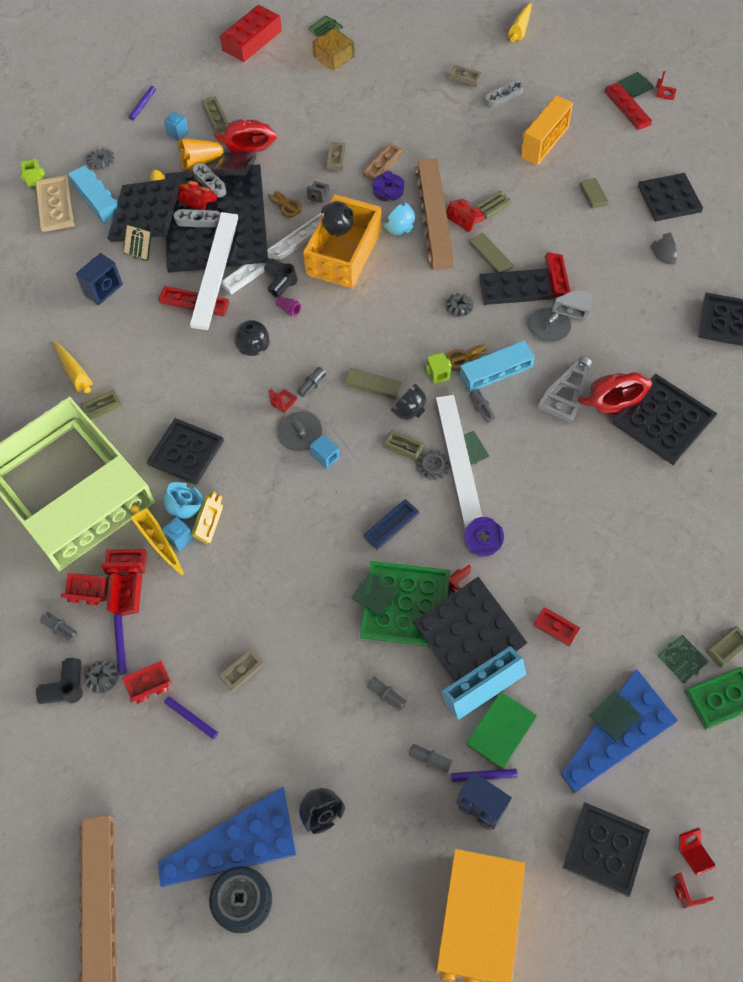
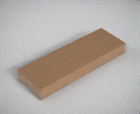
(382, 161)

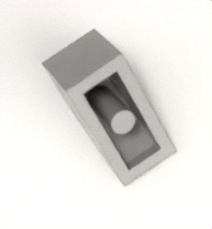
(573, 304)

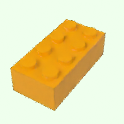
(546, 129)

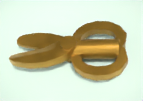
(286, 204)
(470, 355)

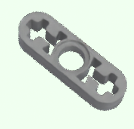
(495, 98)
(200, 168)
(182, 218)

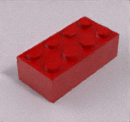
(250, 33)

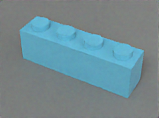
(93, 193)
(496, 366)
(484, 682)

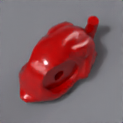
(246, 136)
(616, 392)

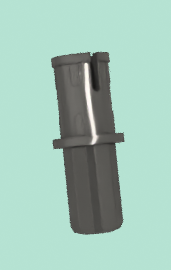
(311, 382)
(482, 405)
(58, 626)
(386, 693)
(430, 758)

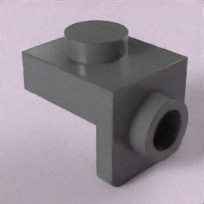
(317, 191)

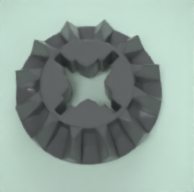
(464, 308)
(106, 683)

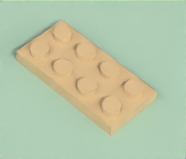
(55, 203)

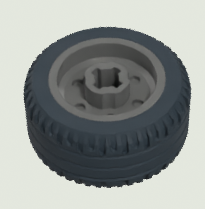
(224, 899)

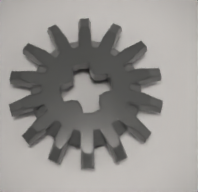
(94, 162)
(441, 464)

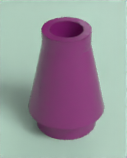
(290, 306)

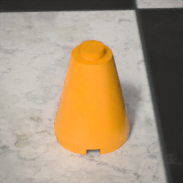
(198, 151)

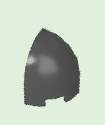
(665, 249)

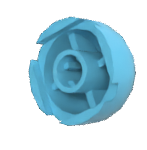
(400, 220)
(181, 500)

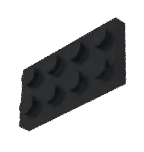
(515, 286)

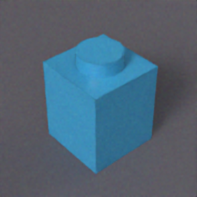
(176, 126)
(324, 451)
(177, 533)

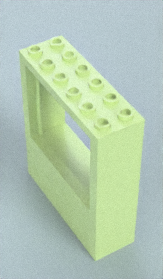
(89, 509)

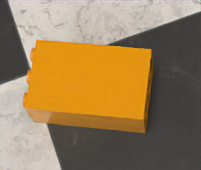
(344, 257)
(480, 918)

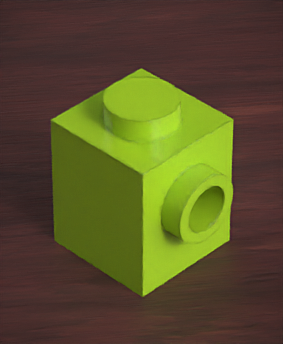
(31, 172)
(438, 367)

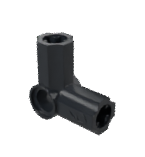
(284, 274)
(58, 691)

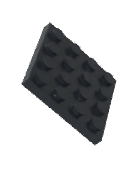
(145, 205)
(665, 420)
(468, 629)

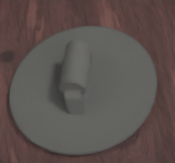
(549, 324)
(299, 430)

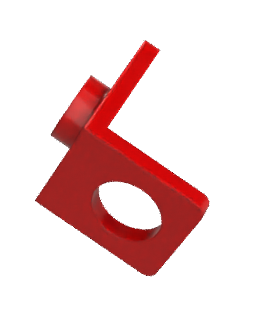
(661, 89)
(277, 400)
(457, 576)
(694, 852)
(682, 893)

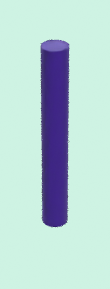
(142, 102)
(120, 650)
(191, 717)
(489, 774)

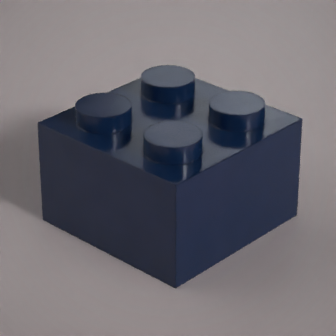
(99, 279)
(483, 801)

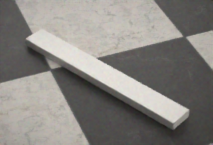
(277, 251)
(214, 271)
(459, 459)

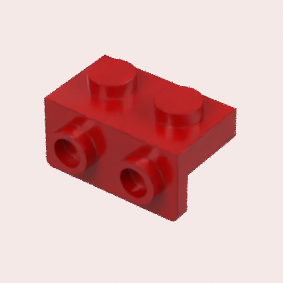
(195, 195)
(463, 214)
(124, 561)
(85, 587)
(124, 594)
(147, 681)

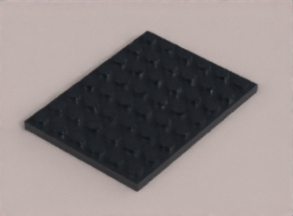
(190, 246)

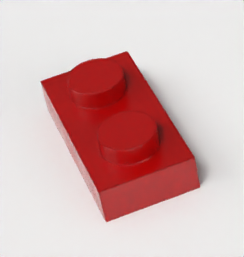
(556, 626)

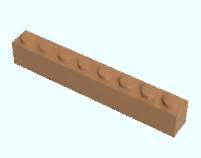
(434, 214)
(98, 900)

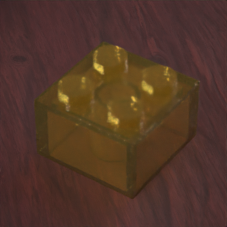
(333, 49)

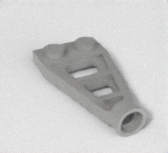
(561, 407)

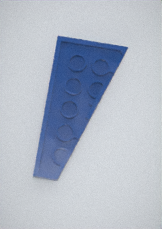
(601, 752)
(246, 840)

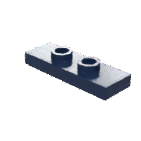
(391, 524)

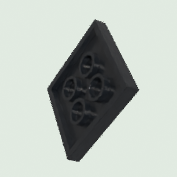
(670, 197)
(722, 319)
(185, 451)
(606, 849)

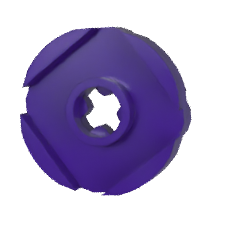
(388, 179)
(476, 545)

